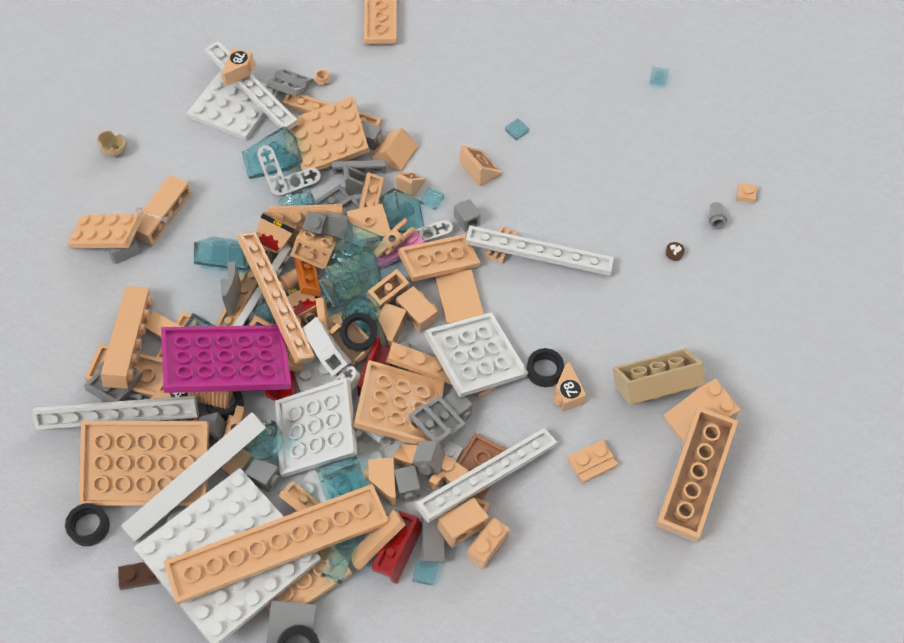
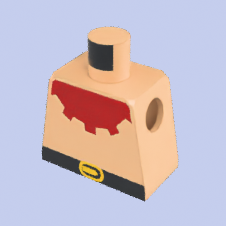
(273, 232)
(302, 305)

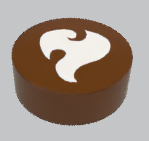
(675, 251)

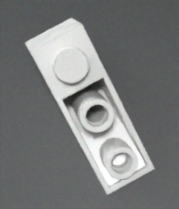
(326, 347)

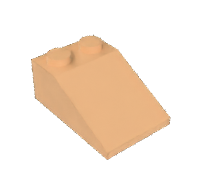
(710, 397)

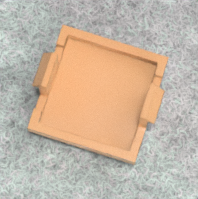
(355, 335)

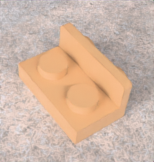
(312, 249)

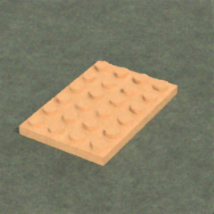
(137, 459)

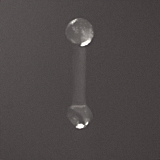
(167, 220)

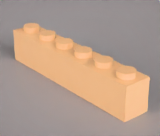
(126, 337)

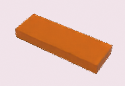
(307, 278)

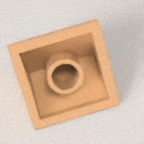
(395, 149)
(478, 165)

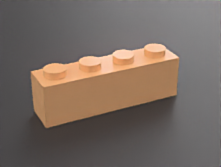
(164, 203)

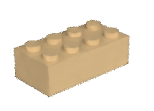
(658, 376)

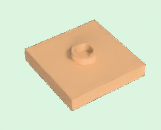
(370, 218)

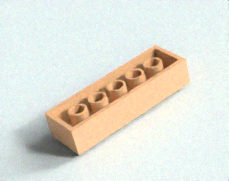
(696, 474)

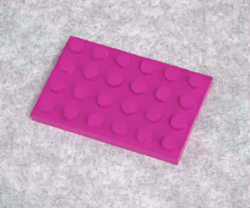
(224, 359)

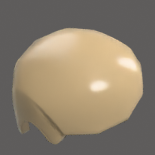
(111, 144)

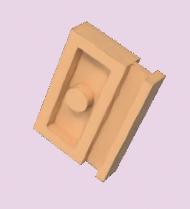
(592, 461)

